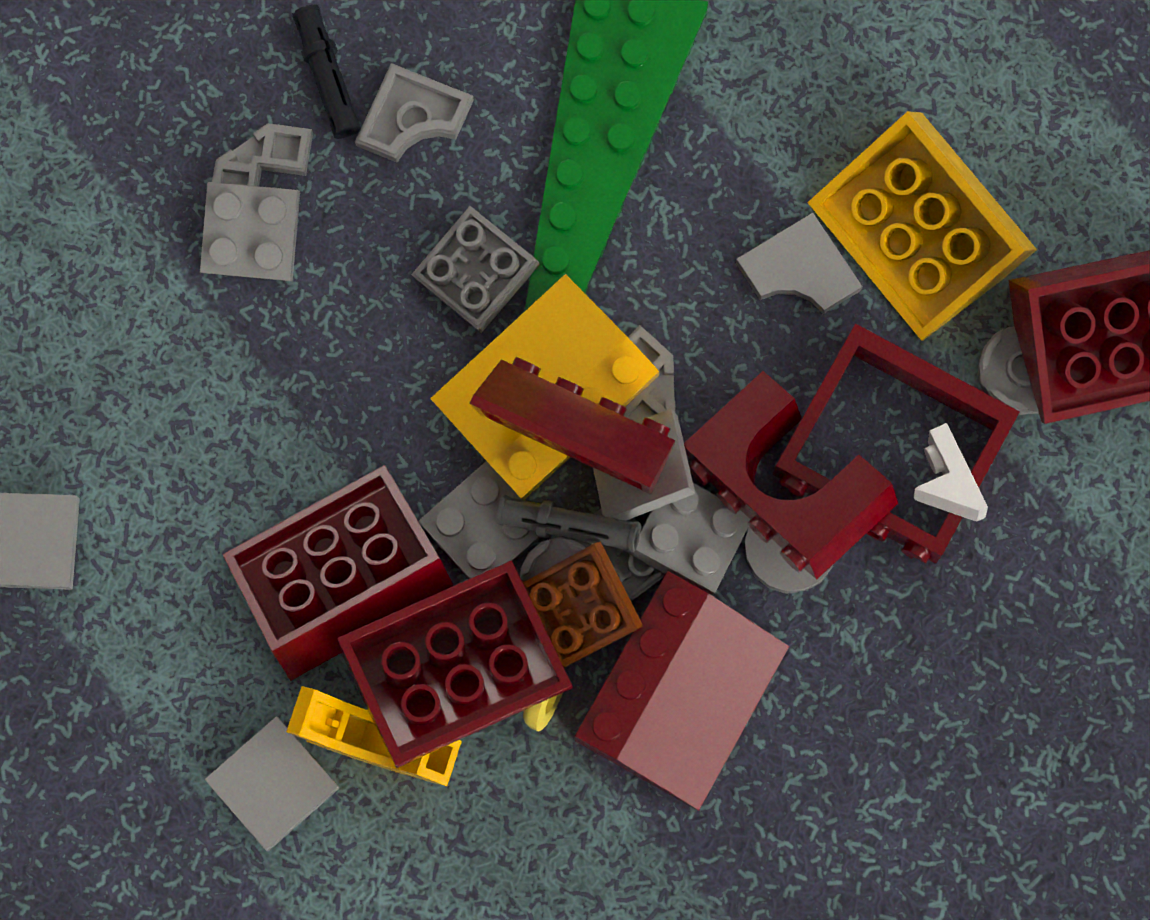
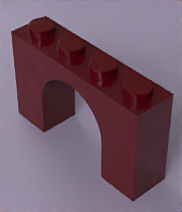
(809, 529)

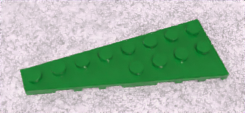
(611, 100)

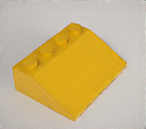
(921, 224)
(565, 339)

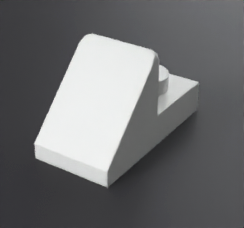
(957, 488)

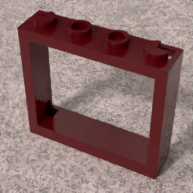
(926, 379)

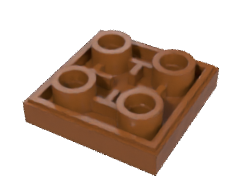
(582, 604)

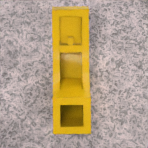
(352, 733)

